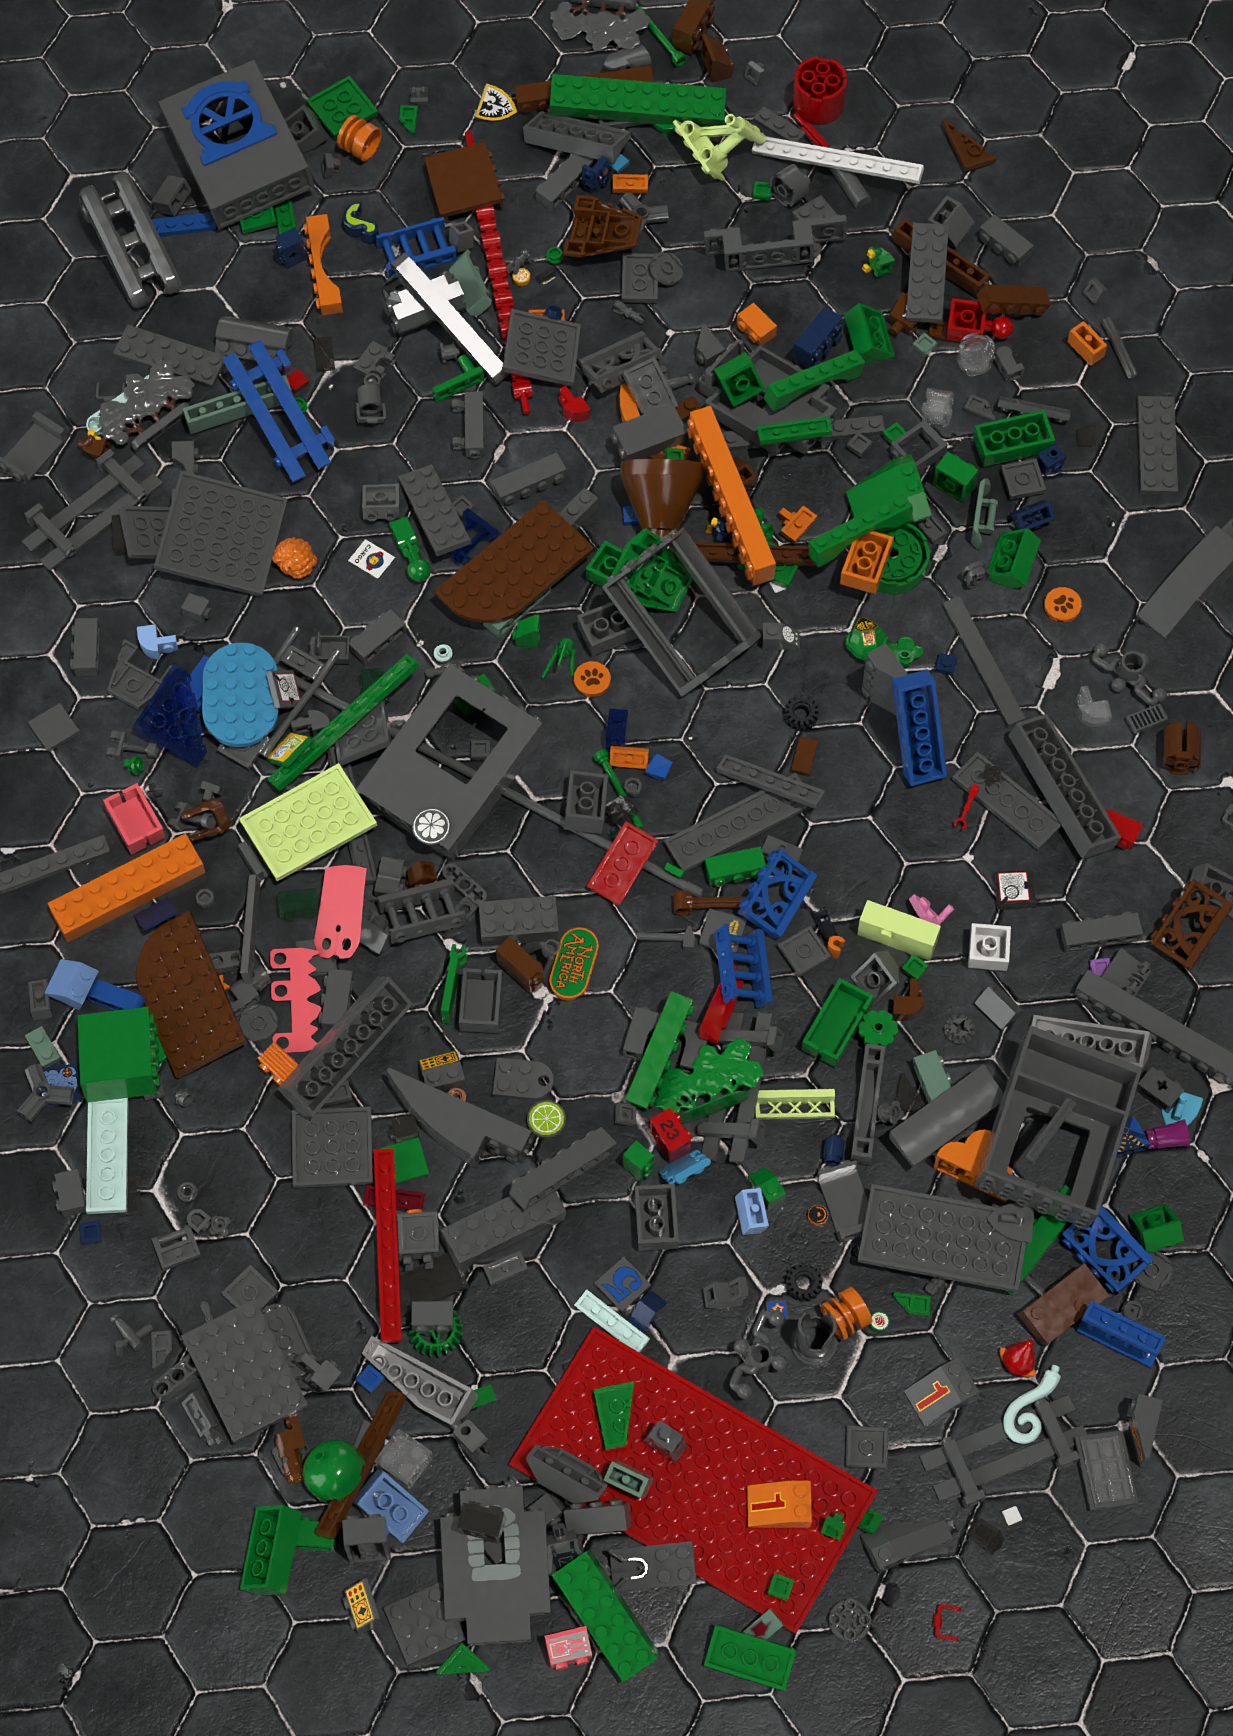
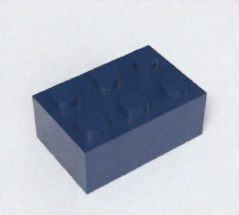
(817, 339)

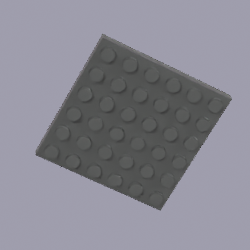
(220, 533)

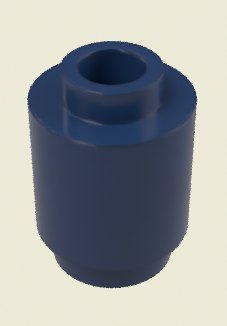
(833, 1150)

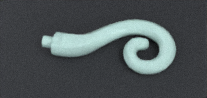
(1047, 1385)

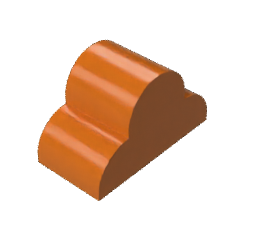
(964, 1160)

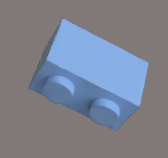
(751, 1211)

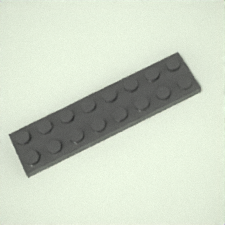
(731, 827)

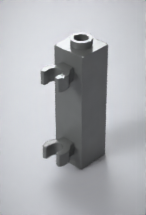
(474, 424)

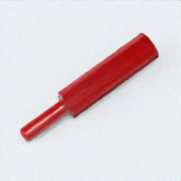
(811, 132)

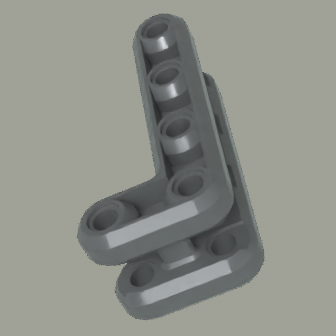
(116, 246)

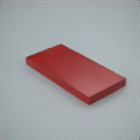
(622, 863)

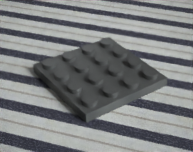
(541, 347)
(332, 1148)

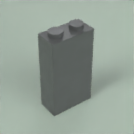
(649, 433)

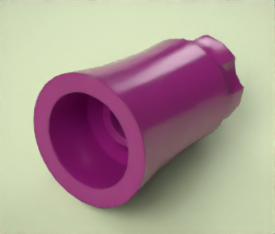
(1168, 1135)

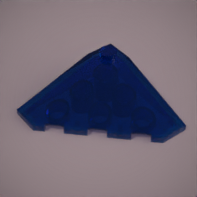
(172, 718)

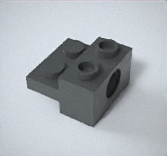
(319, 1373)

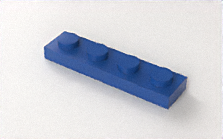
(184, 224)

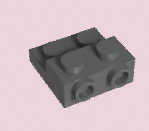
(381, 502)

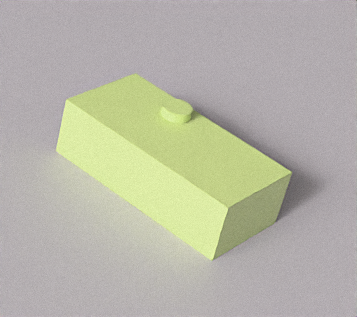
(898, 930)

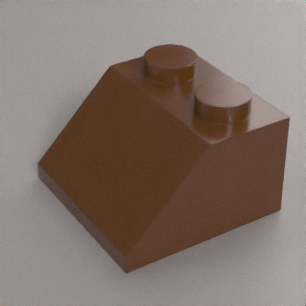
(716, 58)

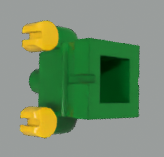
(879, 261)

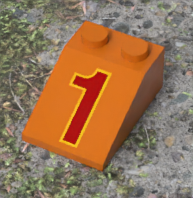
(780, 1505)

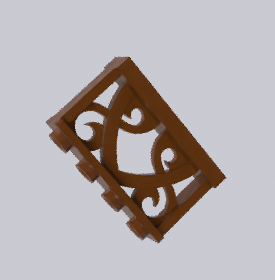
(1194, 951)

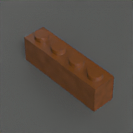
(1013, 299)

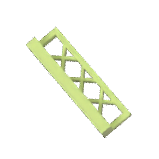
(797, 1097)

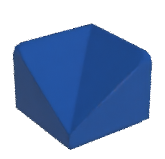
(658, 767)

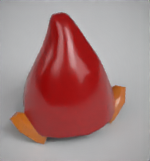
(1020, 1358)

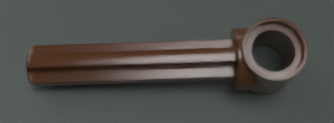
(685, 902)

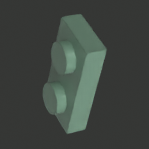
(42, 1047)

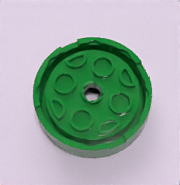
(910, 565)

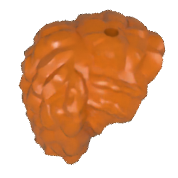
(294, 557)

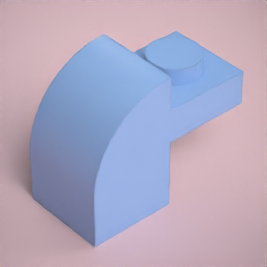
(152, 644)

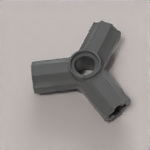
(650, 214)
(39, 1083)

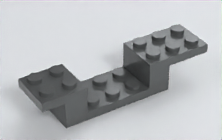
(778, 253)

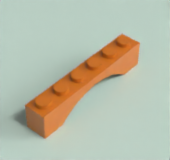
(319, 235)

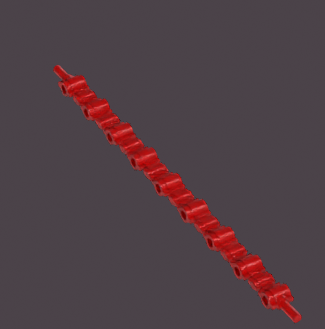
(502, 298)

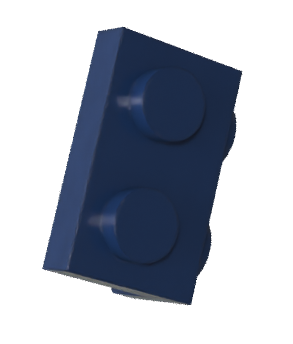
(595, 178)

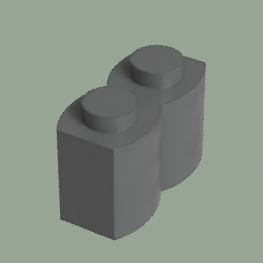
(390, 876)

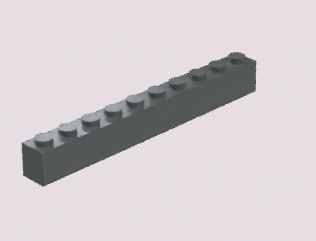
(1163, 1029)

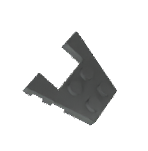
(130, 682)

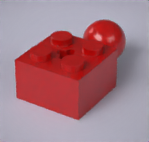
(968, 318)

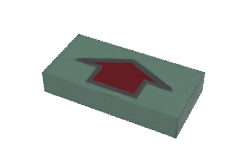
(765, 1625)

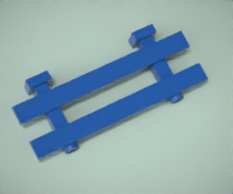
(269, 369)

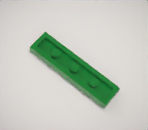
(794, 430)

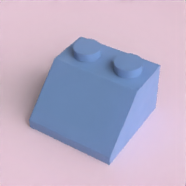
(71, 983)

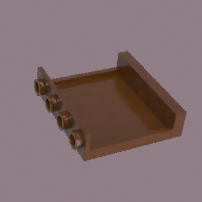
(464, 180)

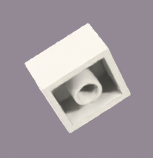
(989, 947)

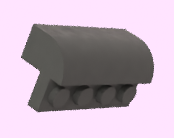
(237, 334)

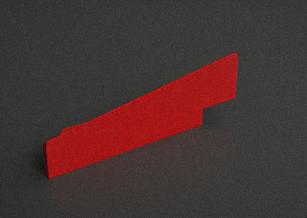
(718, 1014)

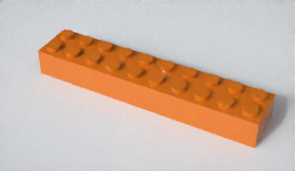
(731, 496)

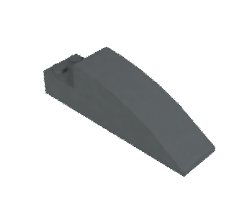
(1191, 582)
(459, 1125)

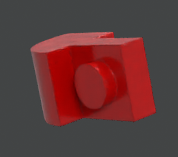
(573, 408)

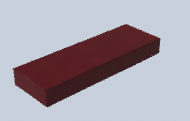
(405, 1199)

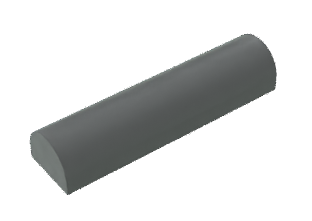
(851, 186)

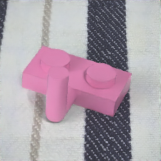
(923, 910)

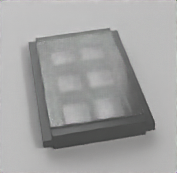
(1106, 1470)

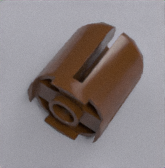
(1181, 751)

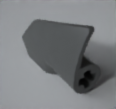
(628, 58)

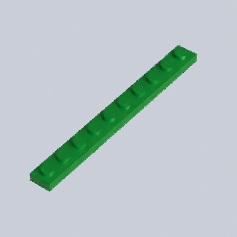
(345, 721)

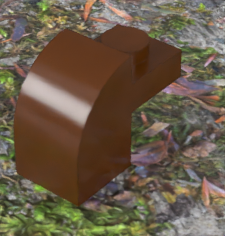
(908, 1007)

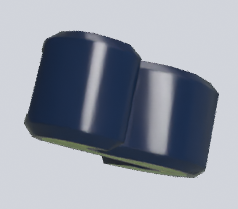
(357, 226)

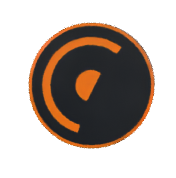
(817, 1215)

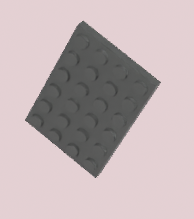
(244, 1371)

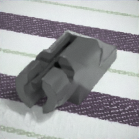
(246, 993)

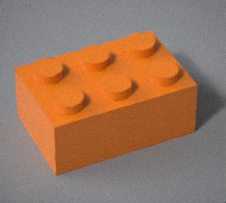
(867, 562)

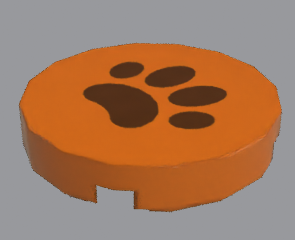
(1062, 604)
(592, 679)

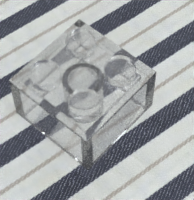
(403, 1459)

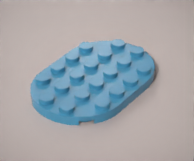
(238, 695)

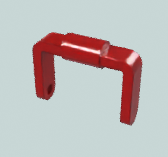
(938, 1622)

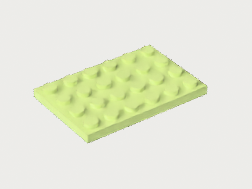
(308, 822)

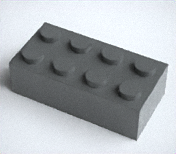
(521, 919)
(366, 1539)

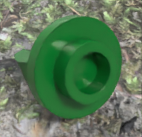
(134, 765)

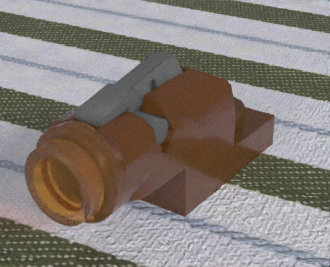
(288, 1450)

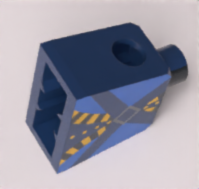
(1133, 1139)

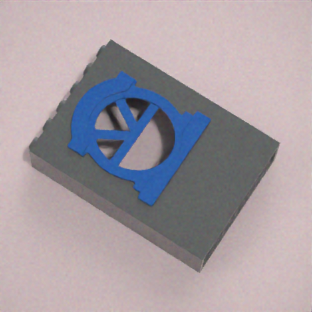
(245, 174)

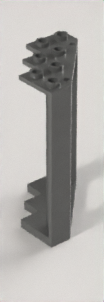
(713, 589)

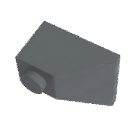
(877, 975)

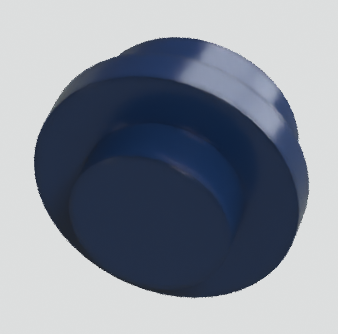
(553, 312)

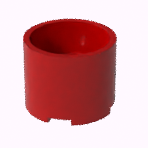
(819, 90)

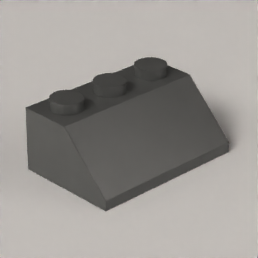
(375, 928)

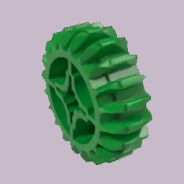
(438, 1346)

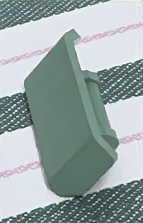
(472, 284)
(984, 489)

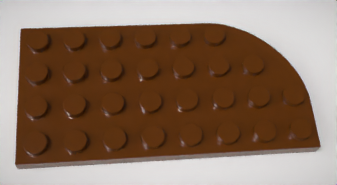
(515, 567)
(186, 996)

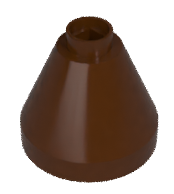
(661, 491)

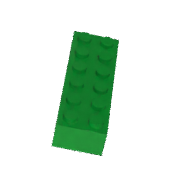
(606, 1615)

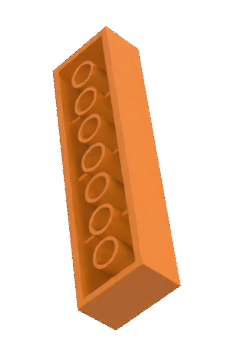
(126, 888)

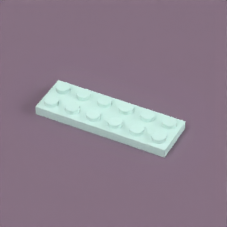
(107, 1156)

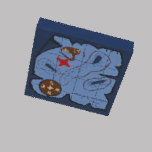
(64, 1076)

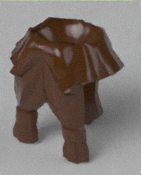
(217, 808)

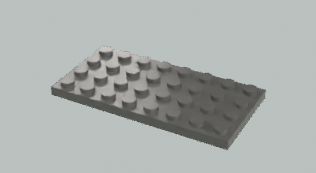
(938, 1239)

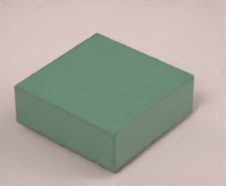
(924, 344)

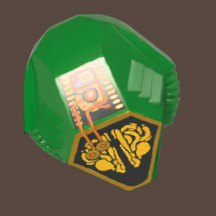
(865, 638)

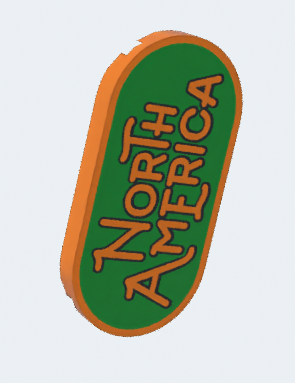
(574, 963)

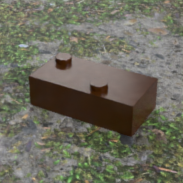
(1062, 1304)

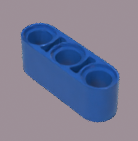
(114, 996)

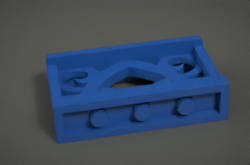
(789, 908)
(1135, 1253)

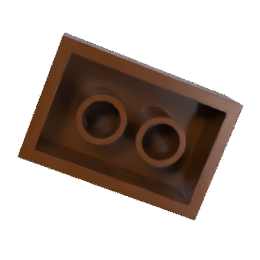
(692, 24)

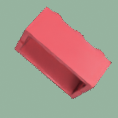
(134, 819)

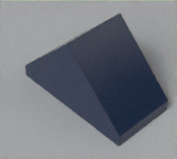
(647, 1311)

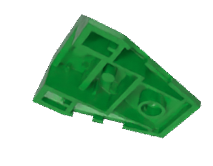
(888, 482)
(658, 581)

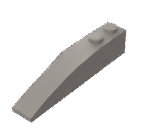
(1118, 1042)
(421, 1383)

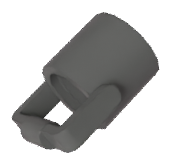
(369, 404)

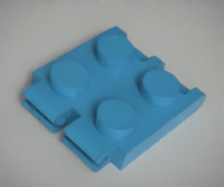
(684, 1167)

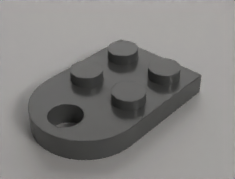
(520, 1079)

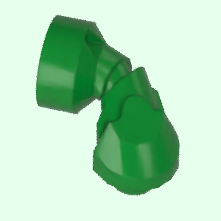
(768, 529)

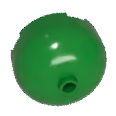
(333, 1469)

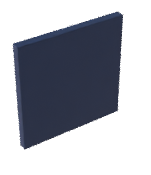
(156, 914)

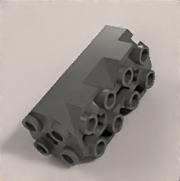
(408, 311)

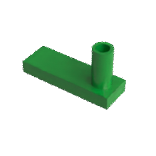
(457, 384)

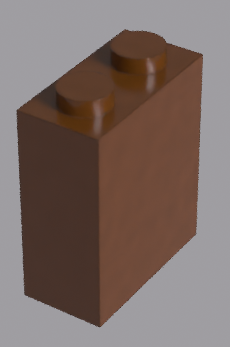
(520, 965)

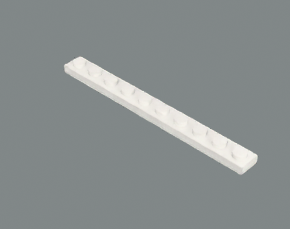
(840, 159)

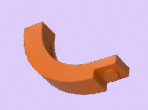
(629, 410)

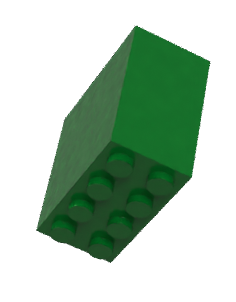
(118, 1054)

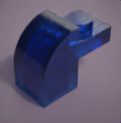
(616, 728)

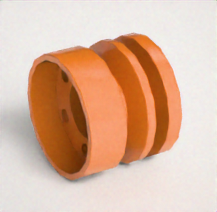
(359, 138)
(848, 1312)

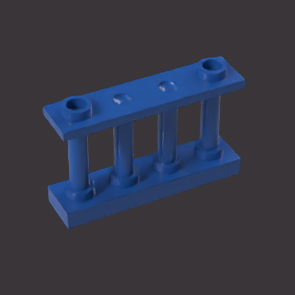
(429, 258)
(758, 966)
(1121, 1334)

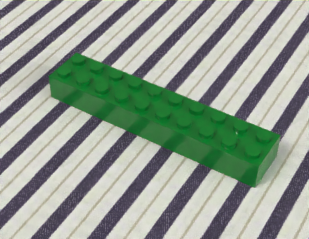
(636, 101)

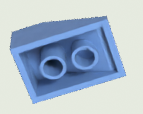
(389, 1499)

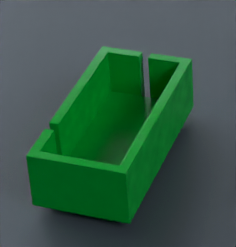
(837, 1022)

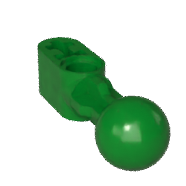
(418, 569)

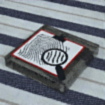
(1014, 889)

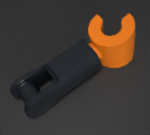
(834, 941)

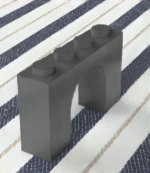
(642, 1028)

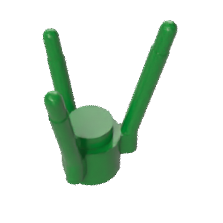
(564, 650)

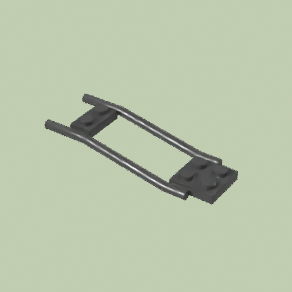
(305, 665)

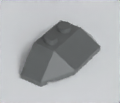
(566, 1474)

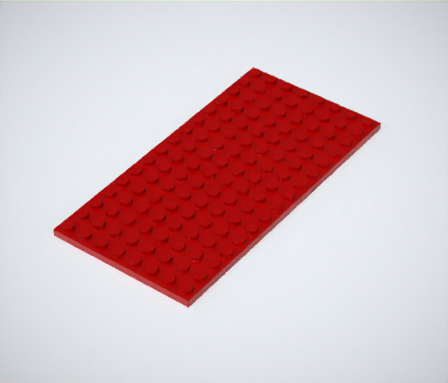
(706, 1489)

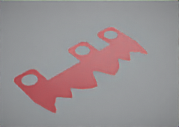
(298, 990)

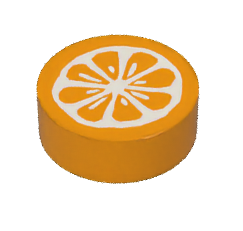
(522, 278)

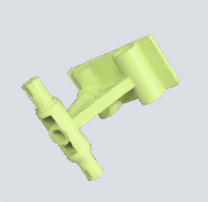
(714, 157)

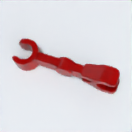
(972, 794)

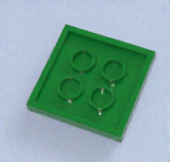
(340, 102)

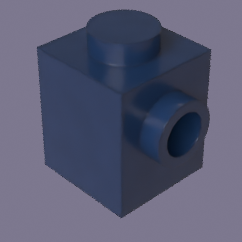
(1051, 460)

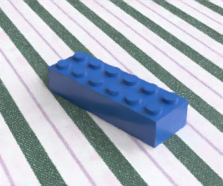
(919, 727)

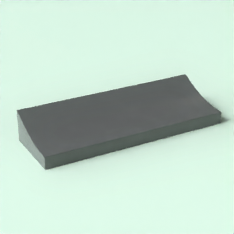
(575, 136)
(947, 1116)

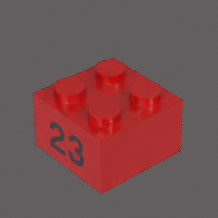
(670, 1135)

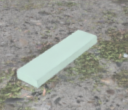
(611, 1321)

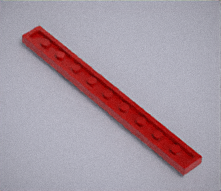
(387, 1246)

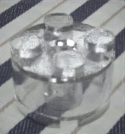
(976, 354)
(938, 407)

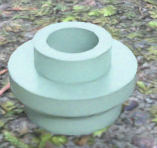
(443, 658)

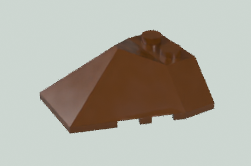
(601, 228)

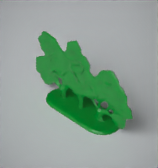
(710, 1076)

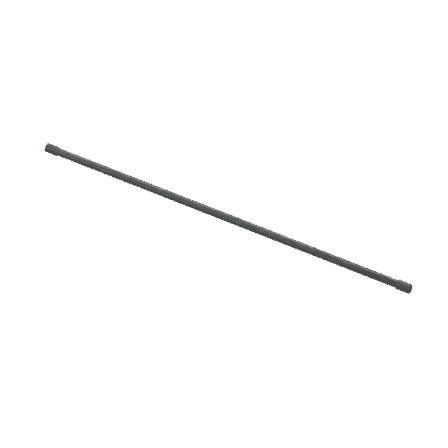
(695, 890)

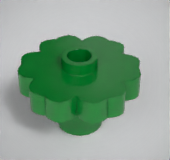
(878, 1028)

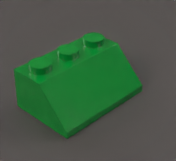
(869, 333)
(1013, 558)

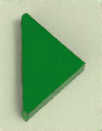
(463, 1662)

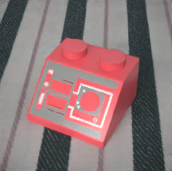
(568, 1648)

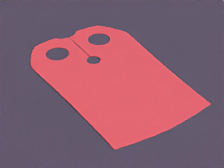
(341, 906)

